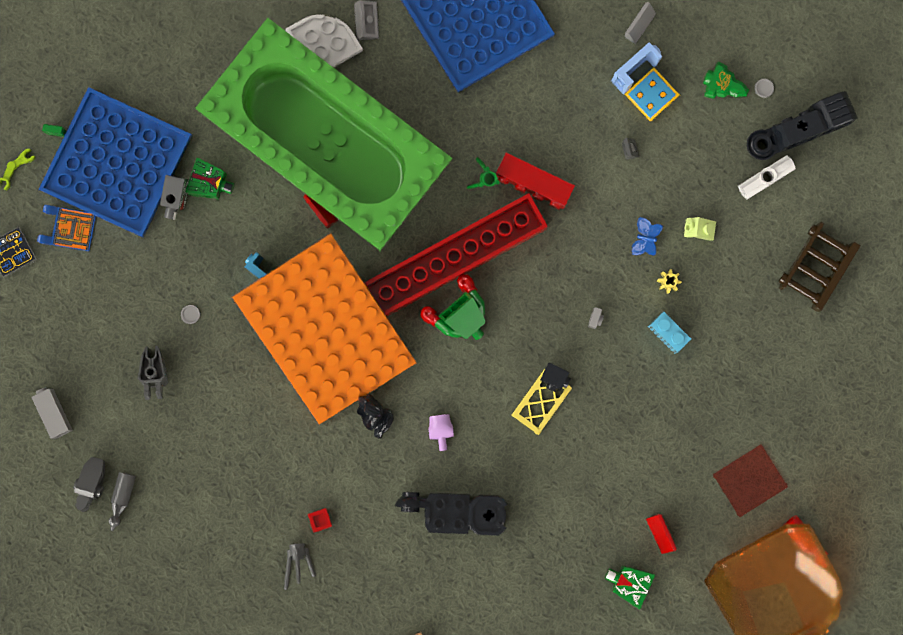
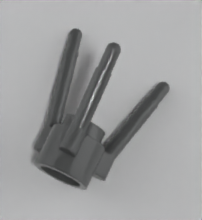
(296, 553)

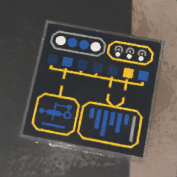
(15, 252)

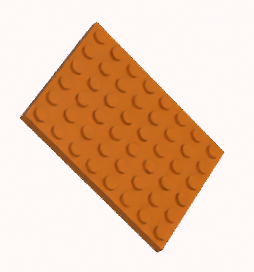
(324, 328)

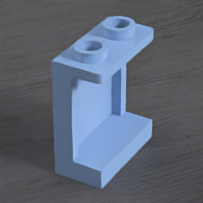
(621, 77)

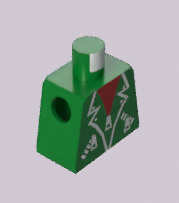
(630, 584)

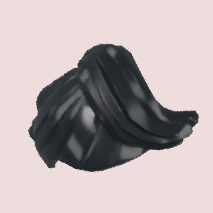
(377, 417)

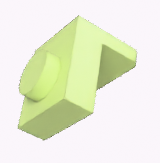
(700, 228)

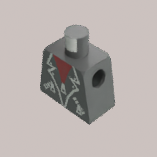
(175, 187)

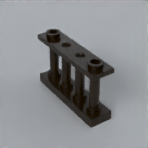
(837, 267)

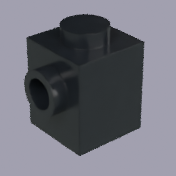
(555, 377)

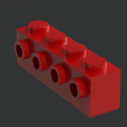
(535, 181)

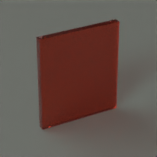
(750, 480)

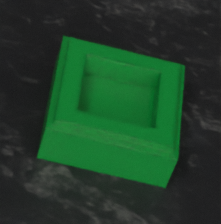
(54, 130)

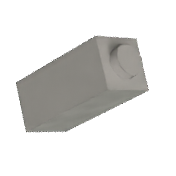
(51, 413)

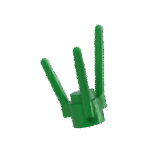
(487, 177)

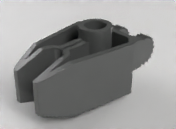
(152, 373)
(89, 483)

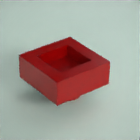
(320, 520)

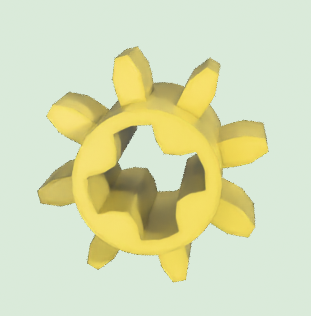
(675, 281)

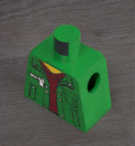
(208, 181)

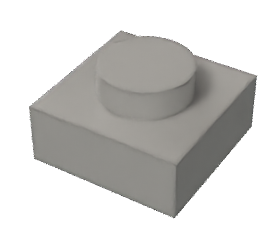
(596, 318)

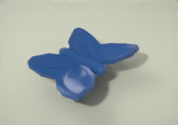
(648, 238)

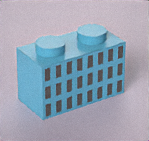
(669, 332)

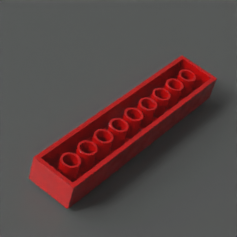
(457, 255)

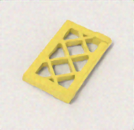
(536, 386)

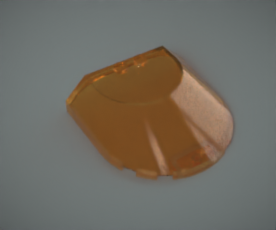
(778, 585)

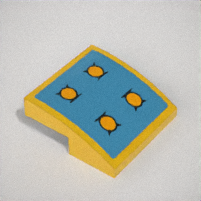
(652, 94)

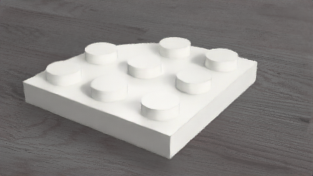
(326, 38)

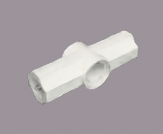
(776, 171)

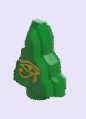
(723, 83)

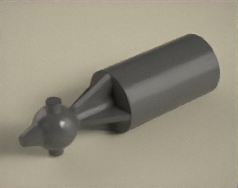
(121, 497)

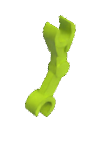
(12, 165)

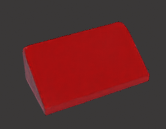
(325, 216)
(661, 533)

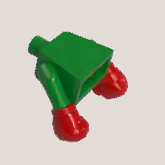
(461, 317)

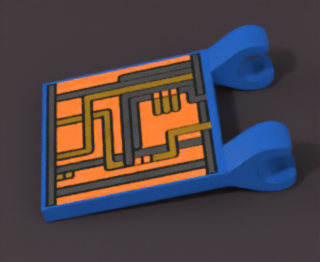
(71, 228)

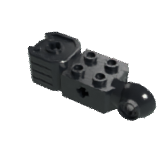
(816, 121)
(457, 512)

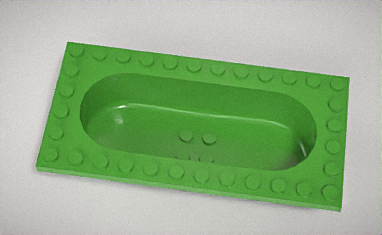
(324, 134)

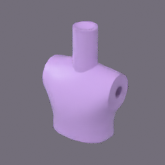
(440, 428)

